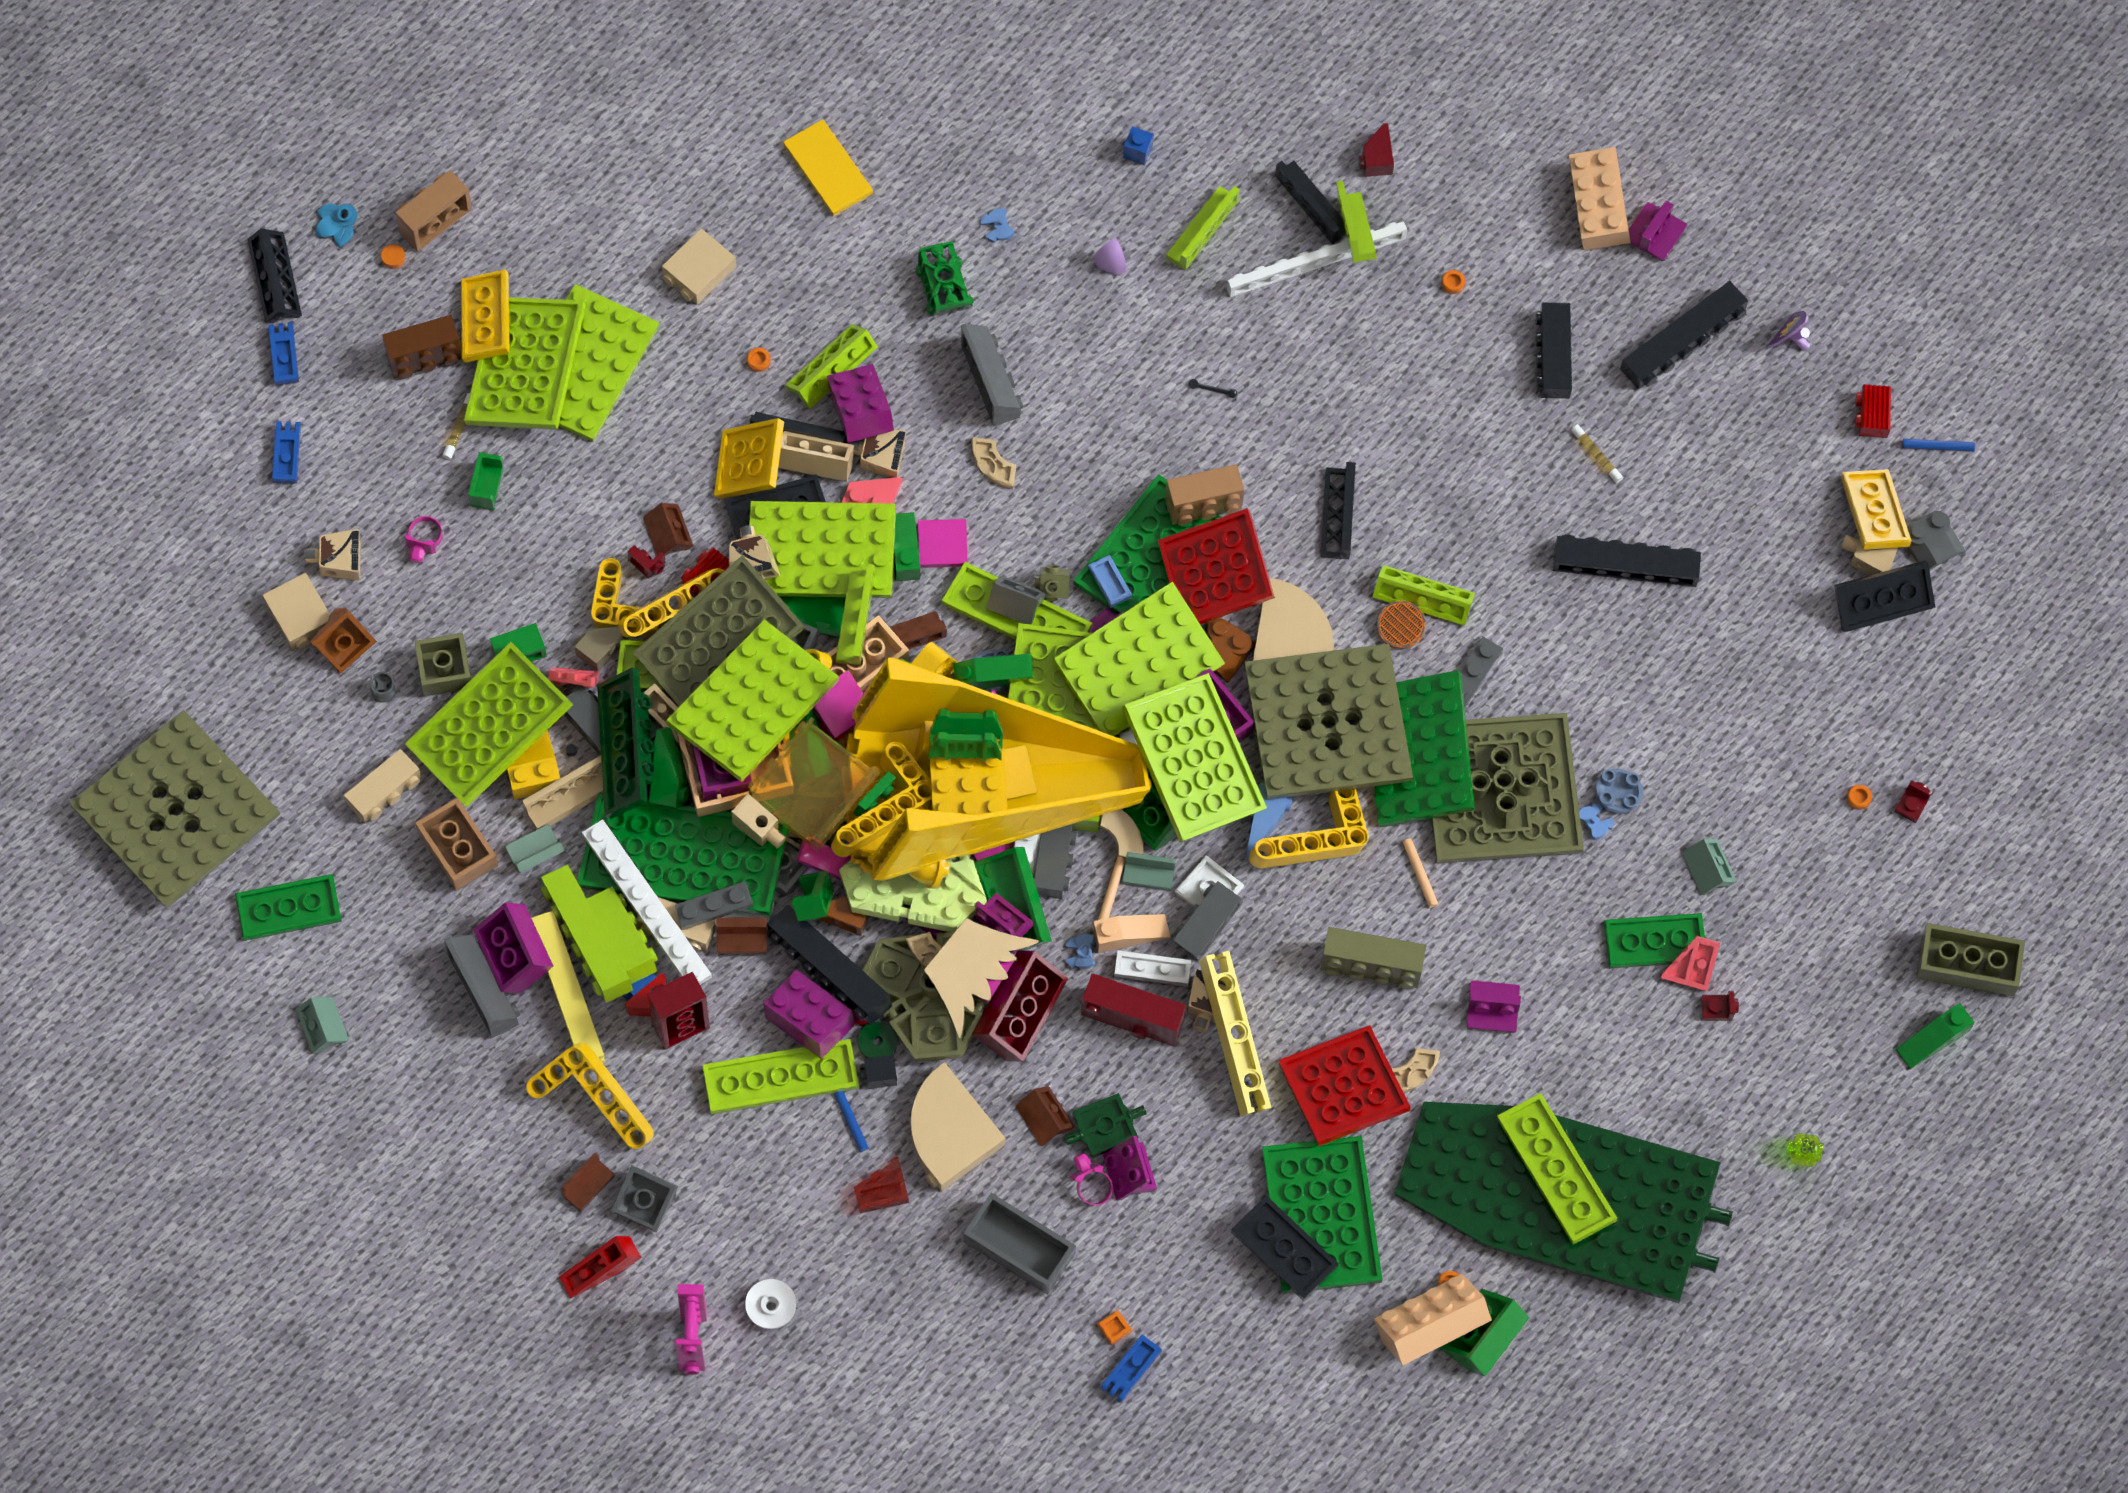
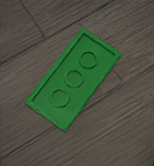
(288, 907)
(1650, 939)

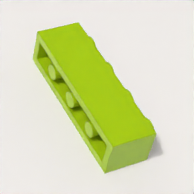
(623, 935)

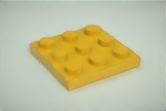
(749, 458)
(968, 785)

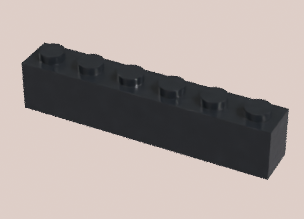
(1684, 334)
(1627, 560)
(829, 965)

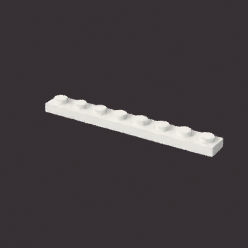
(1308, 261)
(645, 902)

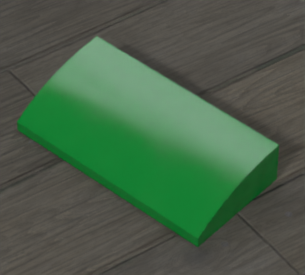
(818, 612)
(1013, 880)

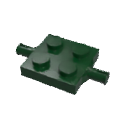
(1104, 1124)

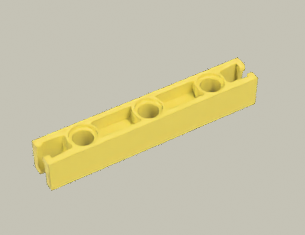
(567, 986)
(1229, 1014)

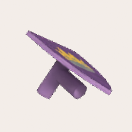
(1793, 329)

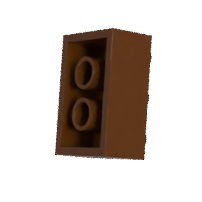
(422, 347)

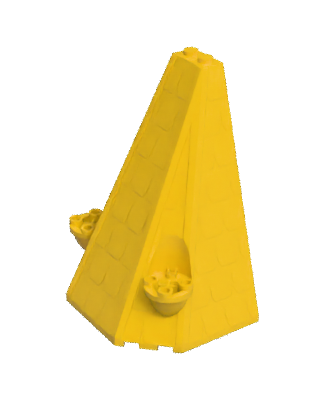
(1073, 768)

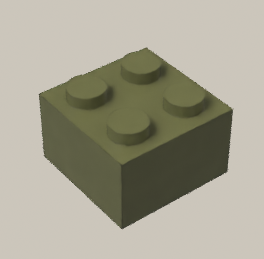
(442, 664)

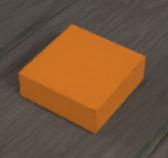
(1114, 1327)

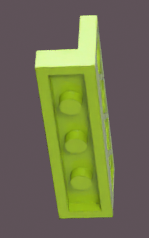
(1356, 224)
(1203, 226)
(849, 355)
(1429, 595)
(855, 615)

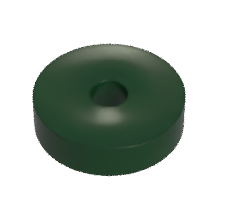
(877, 1030)

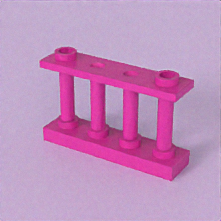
(693, 1312)

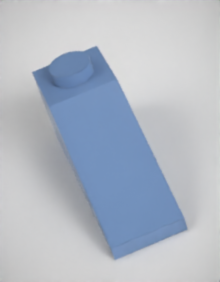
(1268, 819)

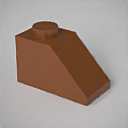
(842, 916)

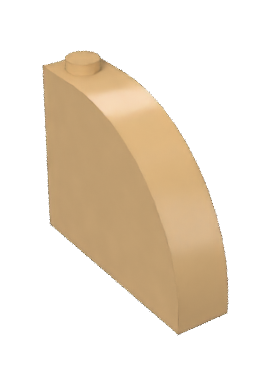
(1291, 624)
(950, 1129)

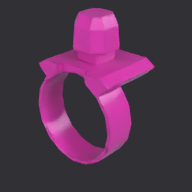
(419, 548)
(1082, 1163)

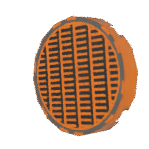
(1401, 624)

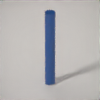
(1938, 445)
(851, 1121)

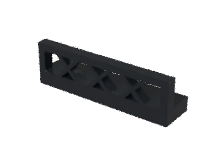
(1311, 200)
(268, 275)
(803, 428)
(1347, 511)

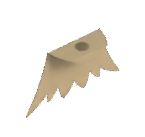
(966, 962)

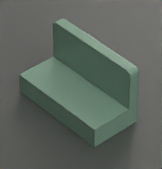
(534, 848)
(1709, 865)
(1149, 871)
(321, 1023)

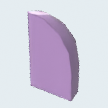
(1111, 258)

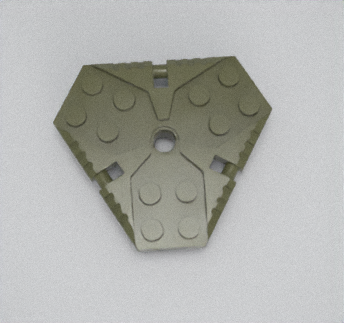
(926, 1023)

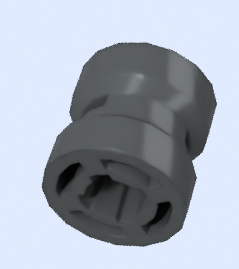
(380, 682)

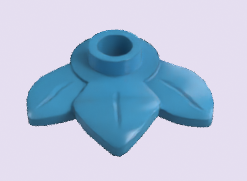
(334, 225)

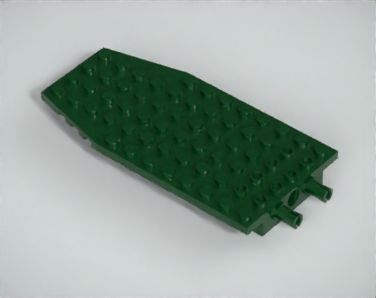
(1477, 1183)

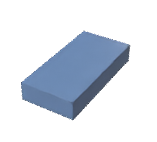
(1110, 581)

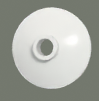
(764, 1293)

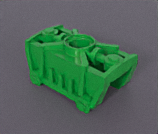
(933, 284)
(966, 735)

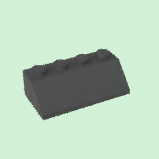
(990, 373)
(481, 984)

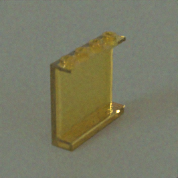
(812, 784)

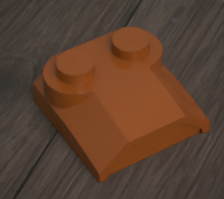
(343, 639)
(1231, 644)

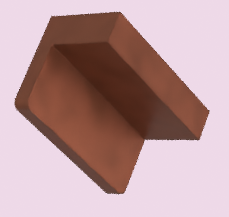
(667, 528)
(920, 630)
(741, 935)
(1044, 1115)
(587, 1183)

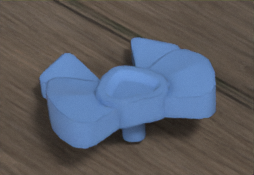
(1002, 230)
(1592, 822)
(1083, 944)

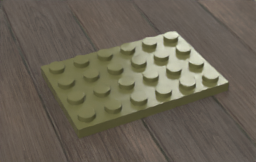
(712, 627)

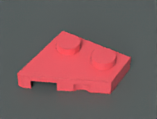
(873, 491)
(564, 676)
(1694, 964)

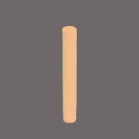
(1420, 873)
(1112, 888)

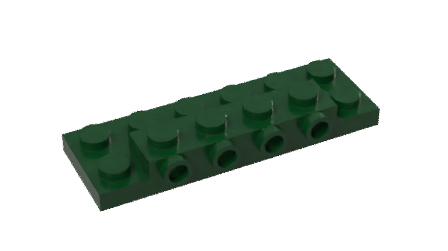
(624, 742)

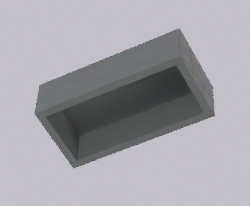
(1019, 1243)

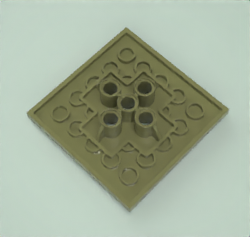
(1359, 688)
(179, 763)
(1542, 814)

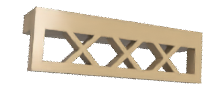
(570, 798)

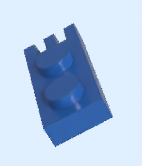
(284, 354)
(286, 453)
(1132, 1367)

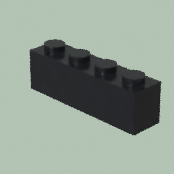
(1554, 350)

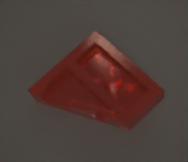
(882, 1189)

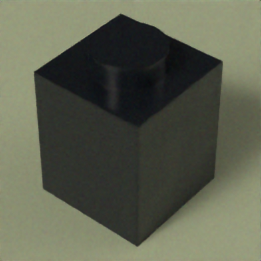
(879, 1072)

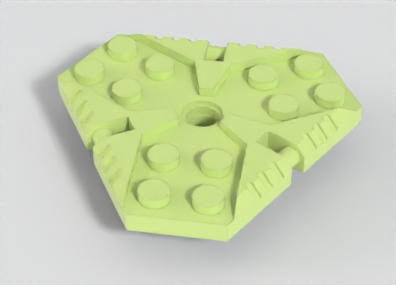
(930, 908)

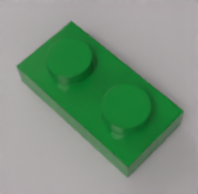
(881, 789)

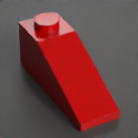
(600, 1265)

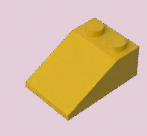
(534, 769)

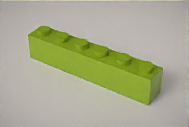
(586, 933)

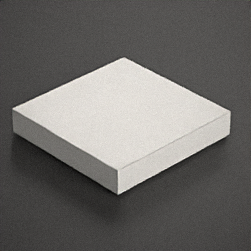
(1203, 875)

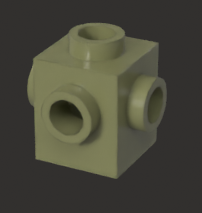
(1053, 582)

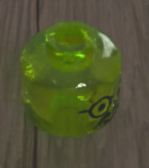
(1805, 1149)

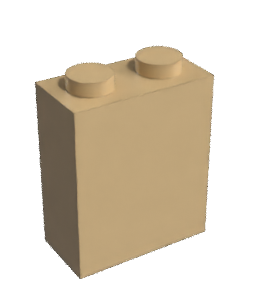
(698, 267)
(297, 610)

